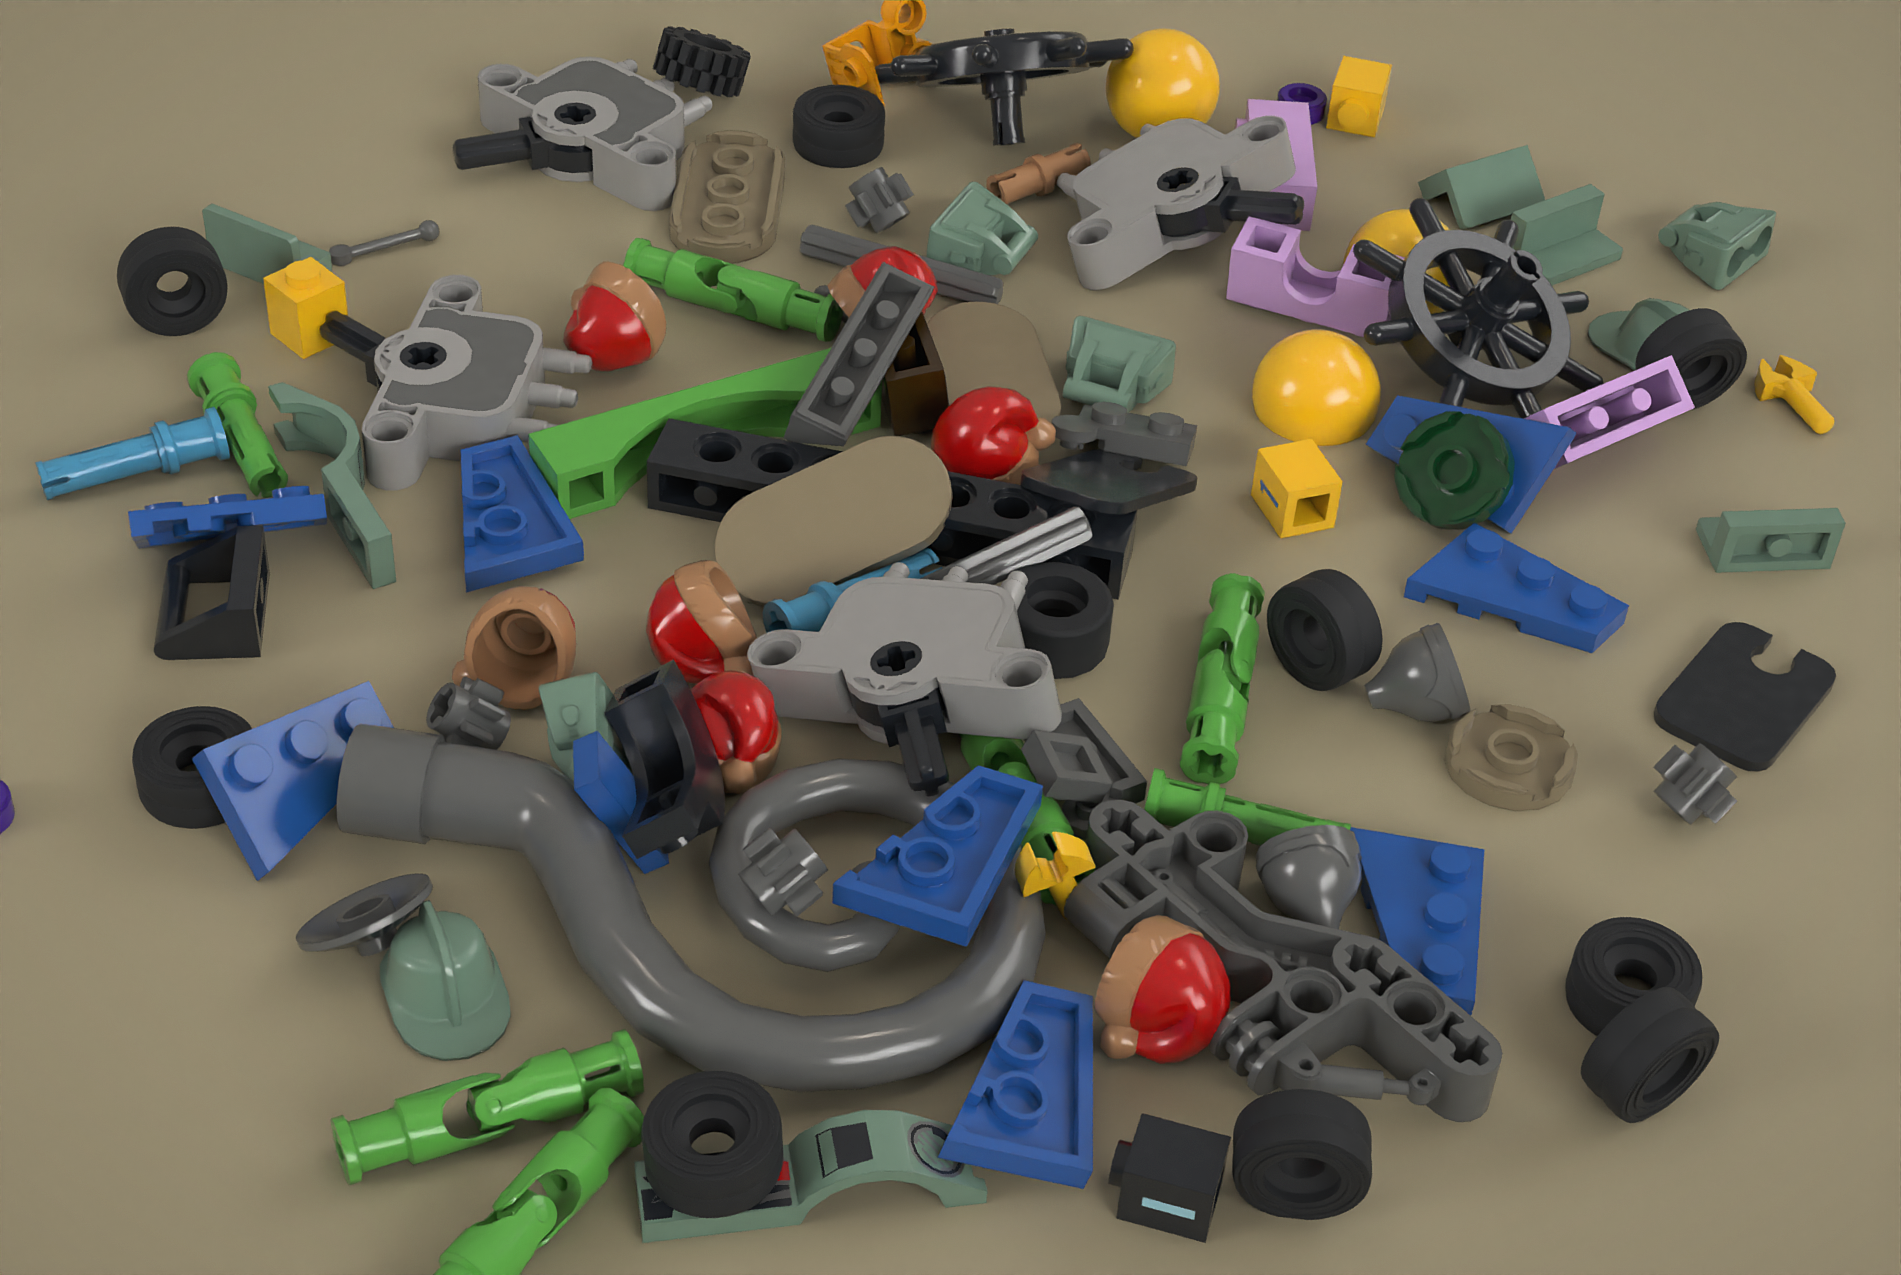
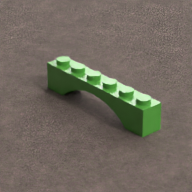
(605, 454)

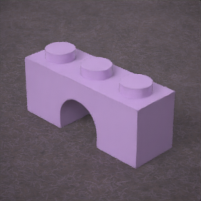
(1275, 277)

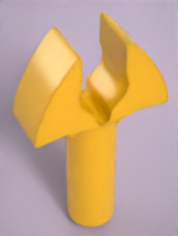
(1793, 382)
(1057, 874)

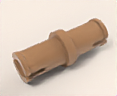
(1038, 174)

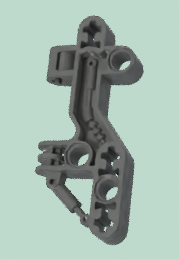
(1297, 981)

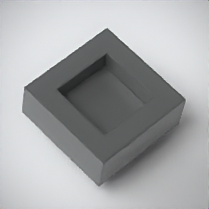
(1066, 766)

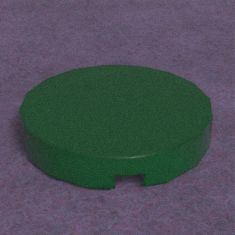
(1454, 470)

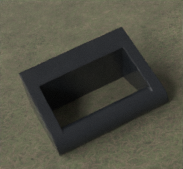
(231, 628)

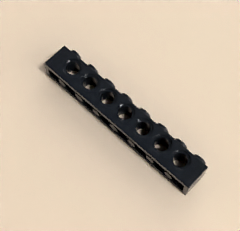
(709, 469)

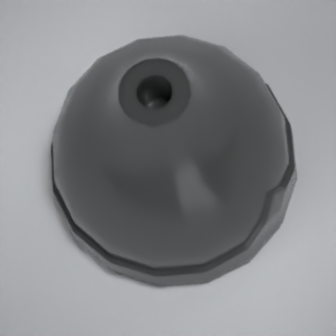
(1421, 679)
(1311, 872)

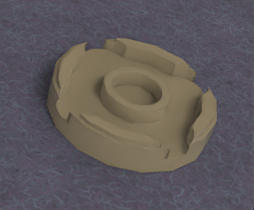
(1510, 758)

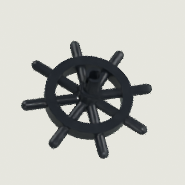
(1001, 65)
(1477, 314)

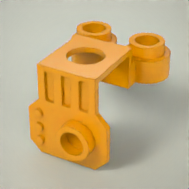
(880, 45)

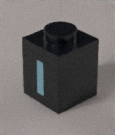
(1170, 1176)

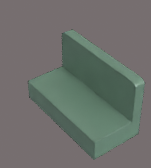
(1487, 187)
(1565, 235)
(255, 247)
(1771, 539)

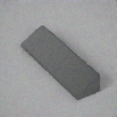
(859, 359)

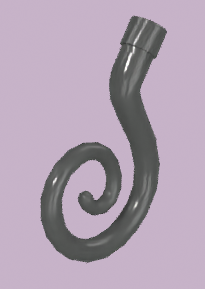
(423, 789)

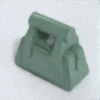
(980, 233)
(1719, 240)
(1116, 364)
(574, 710)

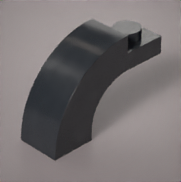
(670, 759)

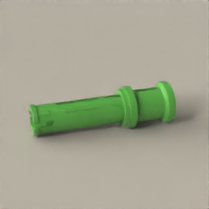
(218, 383)
(1176, 801)

